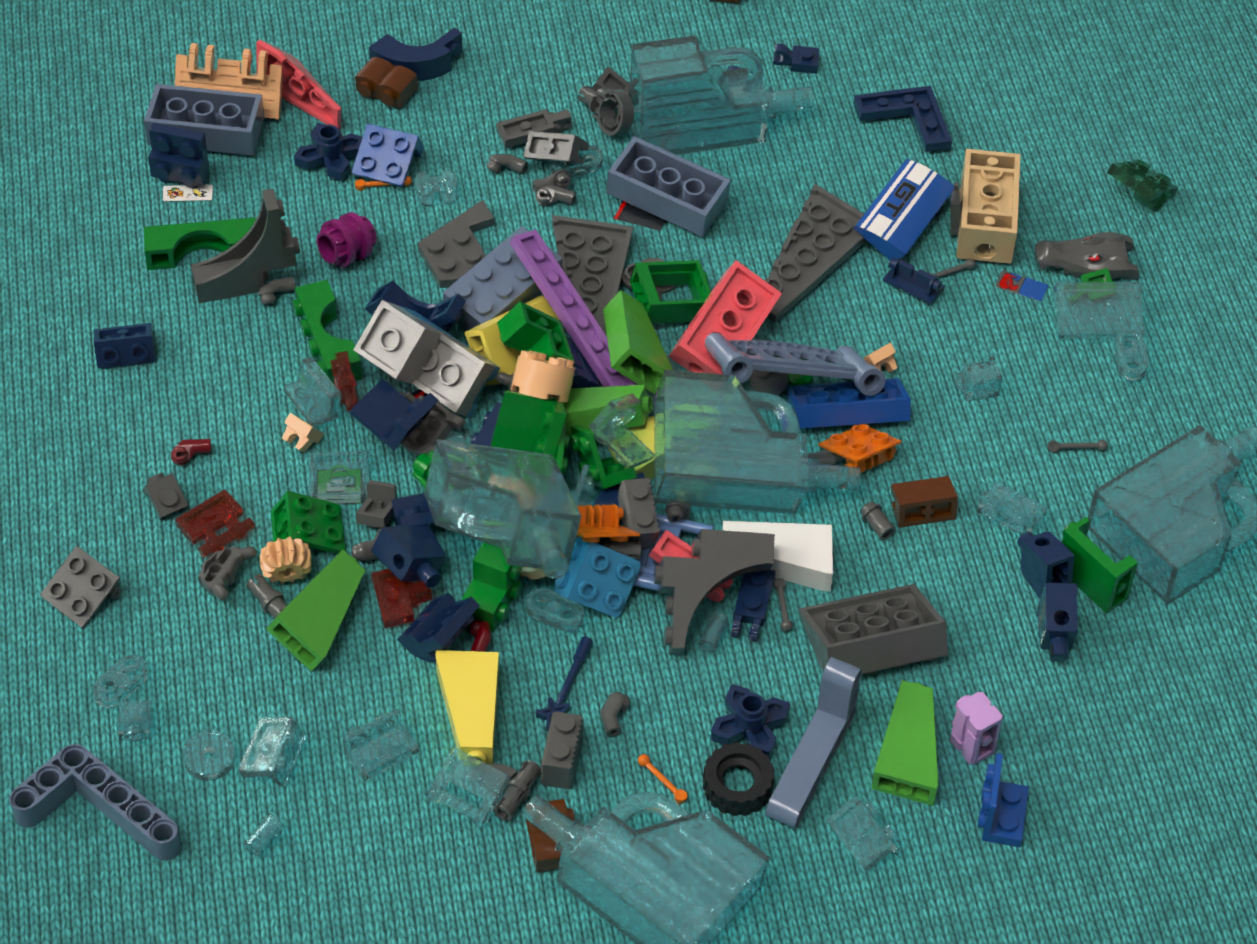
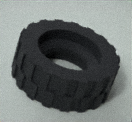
(738, 801)

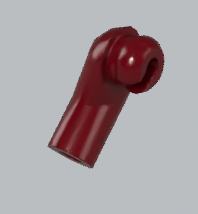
(189, 448)
(482, 631)

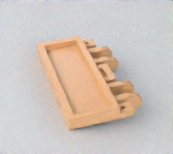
(233, 76)

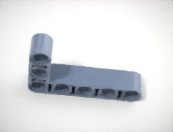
(819, 743)
(103, 796)

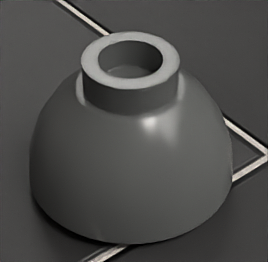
(768, 382)

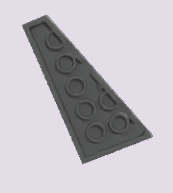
(813, 248)
(593, 259)

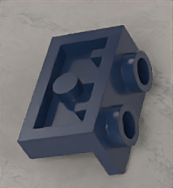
(124, 345)
(411, 510)

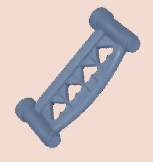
(847, 365)

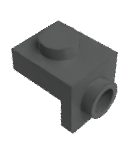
(611, 80)
(165, 494)
(377, 508)

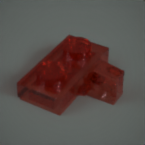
(344, 379)
(398, 597)

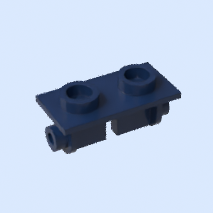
(913, 282)

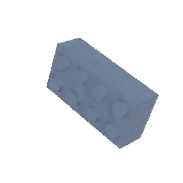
(226, 117)
(668, 186)
(495, 285)

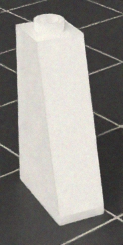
(800, 551)

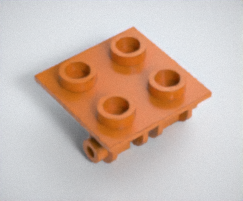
(862, 446)
(602, 522)

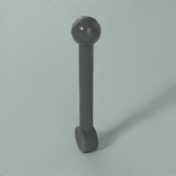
(969, 264)
(1054, 446)
(780, 585)

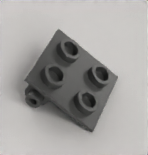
(81, 587)

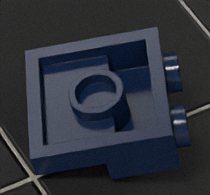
(178, 155)

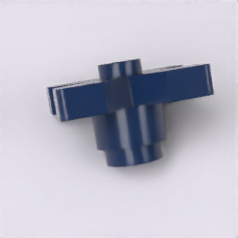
(329, 149)
(751, 719)

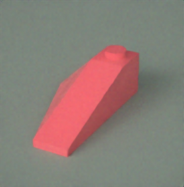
(301, 87)

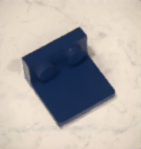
(391, 414)

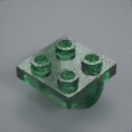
(1149, 187)

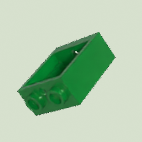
(651, 274)

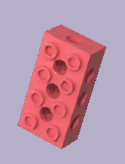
(732, 309)

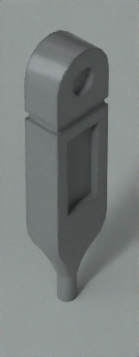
(956, 205)

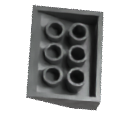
(876, 629)

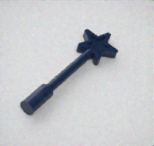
(559, 706)

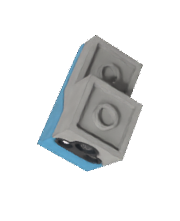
(425, 356)

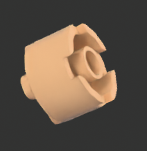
(543, 377)

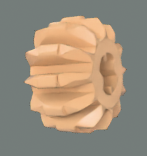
(285, 560)

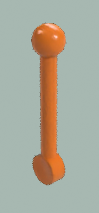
(360, 184)
(680, 795)

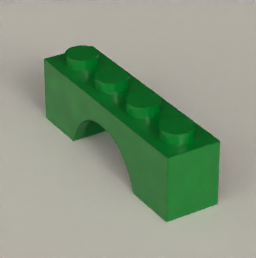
(170, 243)
(317, 309)

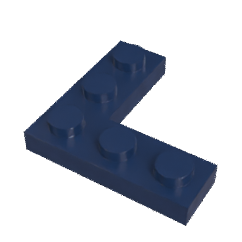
(918, 103)

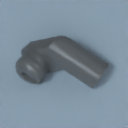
(559, 178)
(553, 193)
(678, 509)
(363, 550)
(614, 704)

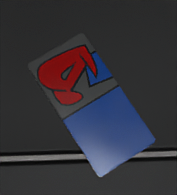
(1021, 285)

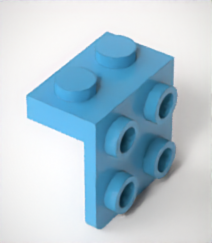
(598, 577)

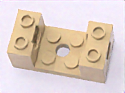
(989, 206)

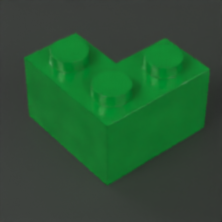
(534, 331)
(493, 585)

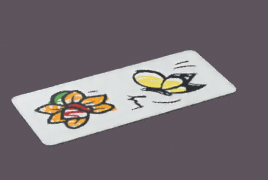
(184, 193)

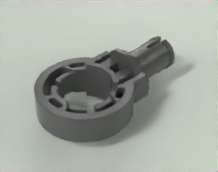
(604, 103)

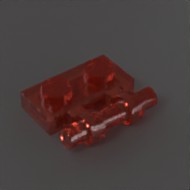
(210, 517)

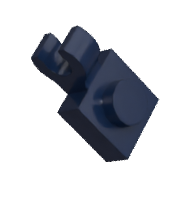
(800, 58)

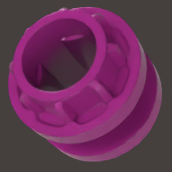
(346, 239)

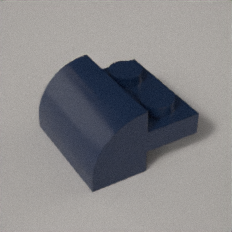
(438, 626)

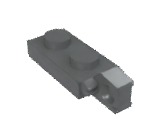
(516, 130)

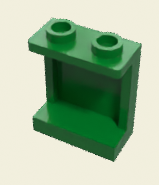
(1095, 572)

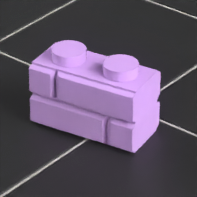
(975, 727)

